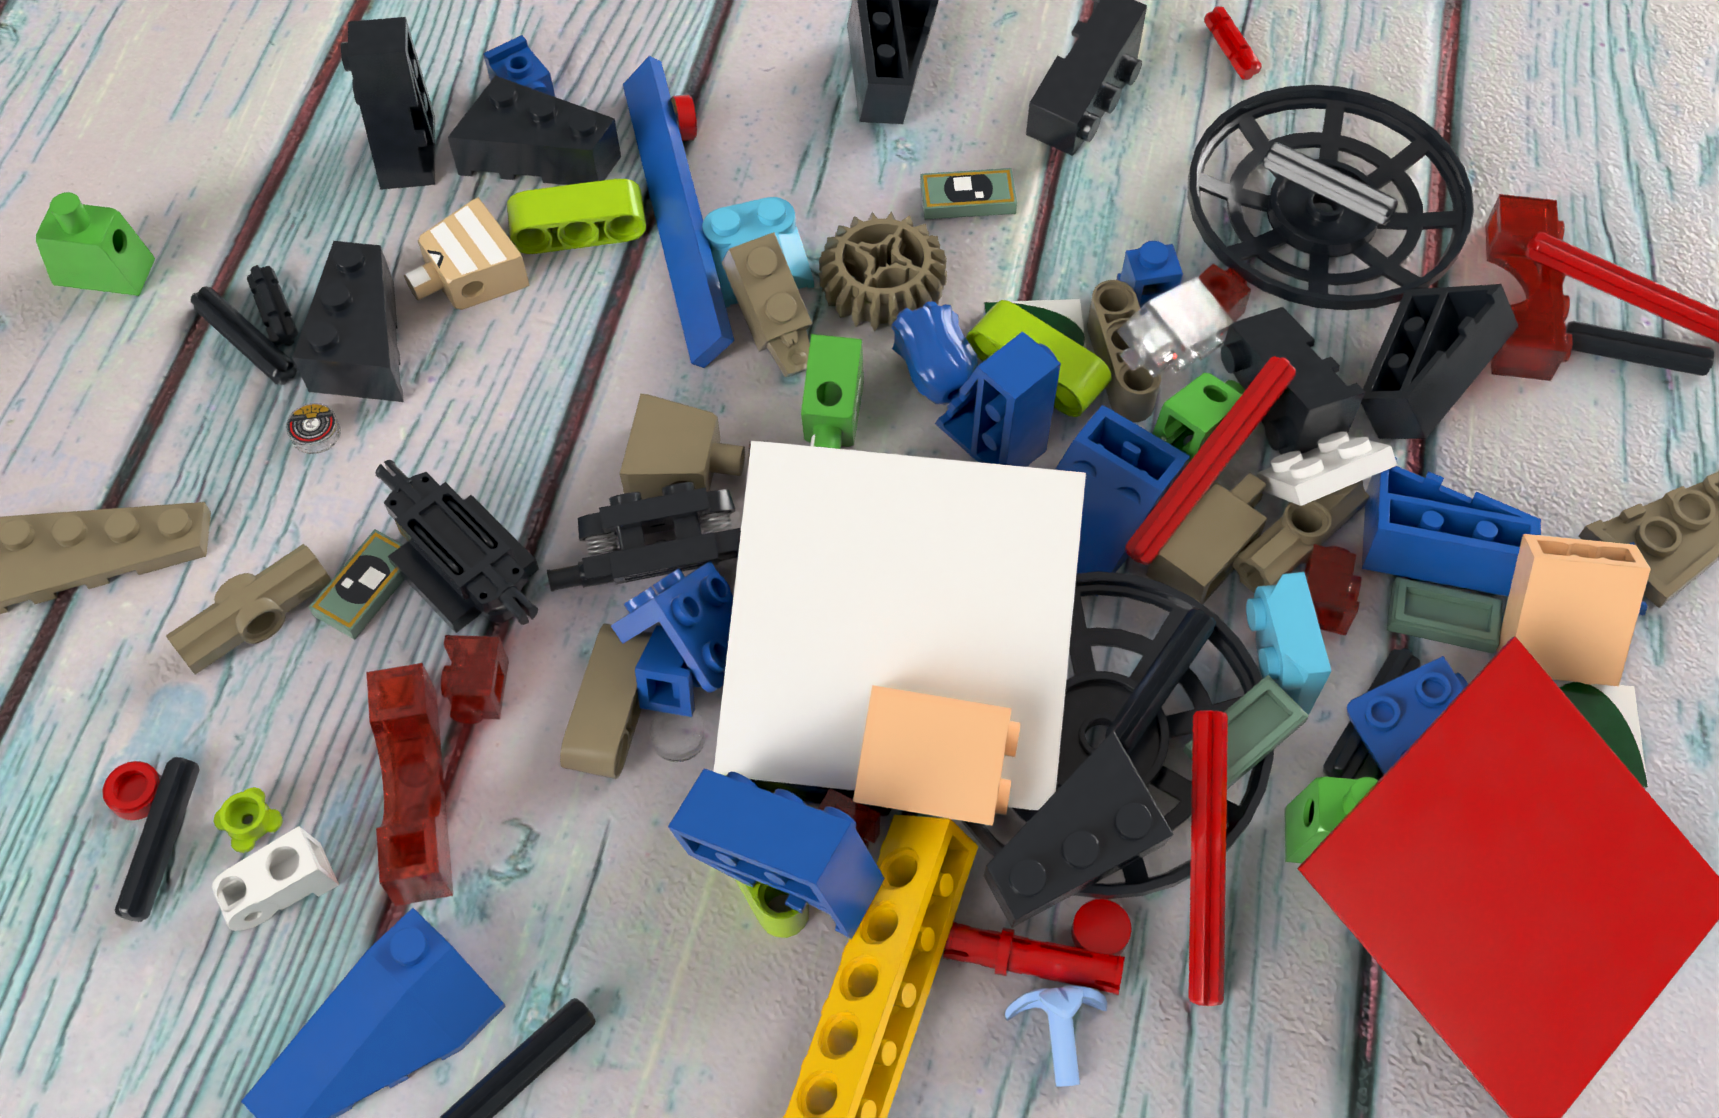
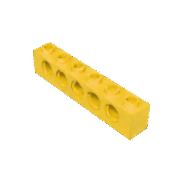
(885, 973)

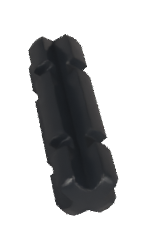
(272, 305)

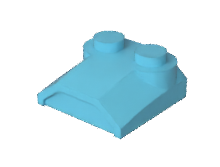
(748, 221)
(1289, 638)

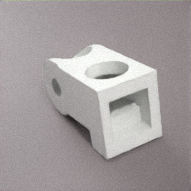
(273, 880)

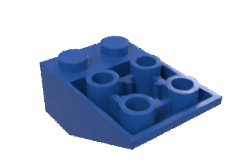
(1123, 483)

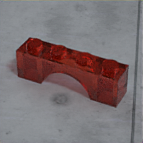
(1541, 338)
(414, 826)

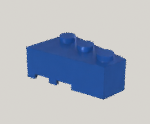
(1006, 405)
(1440, 534)
(780, 844)

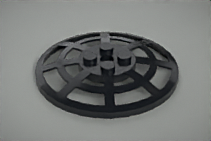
(1338, 232)
(1098, 697)

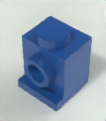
(518, 64)
(1151, 265)
(664, 677)

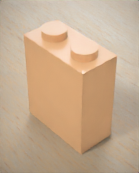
(1576, 606)
(935, 755)

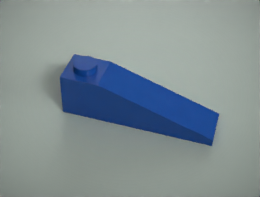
(385, 1019)

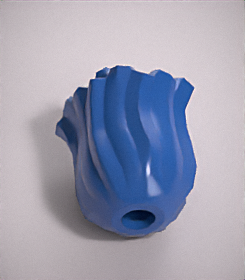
(934, 350)

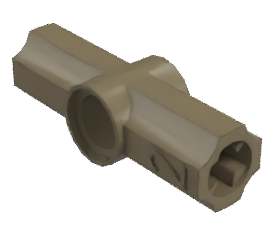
(1284, 543)
(249, 608)

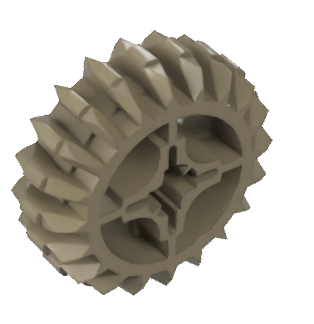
(891, 266)

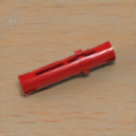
(1033, 957)

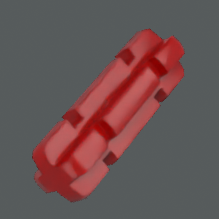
(1232, 43)

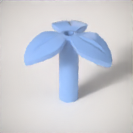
(1060, 1006)

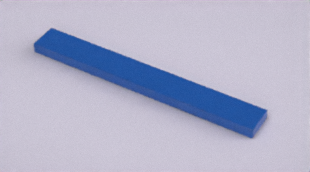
(677, 214)

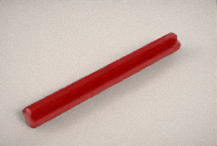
(1624, 285)
(1210, 460)
(1208, 858)

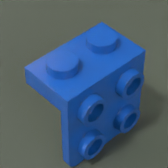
(694, 615)
(1402, 709)

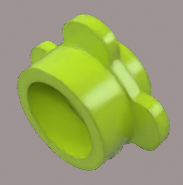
(239, 806)

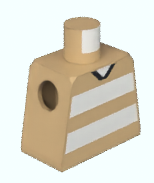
(468, 259)

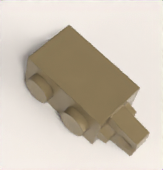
(770, 301)
(1210, 539)

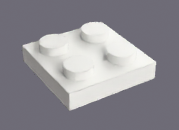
(1326, 469)

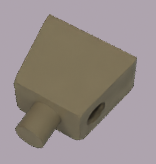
(675, 446)

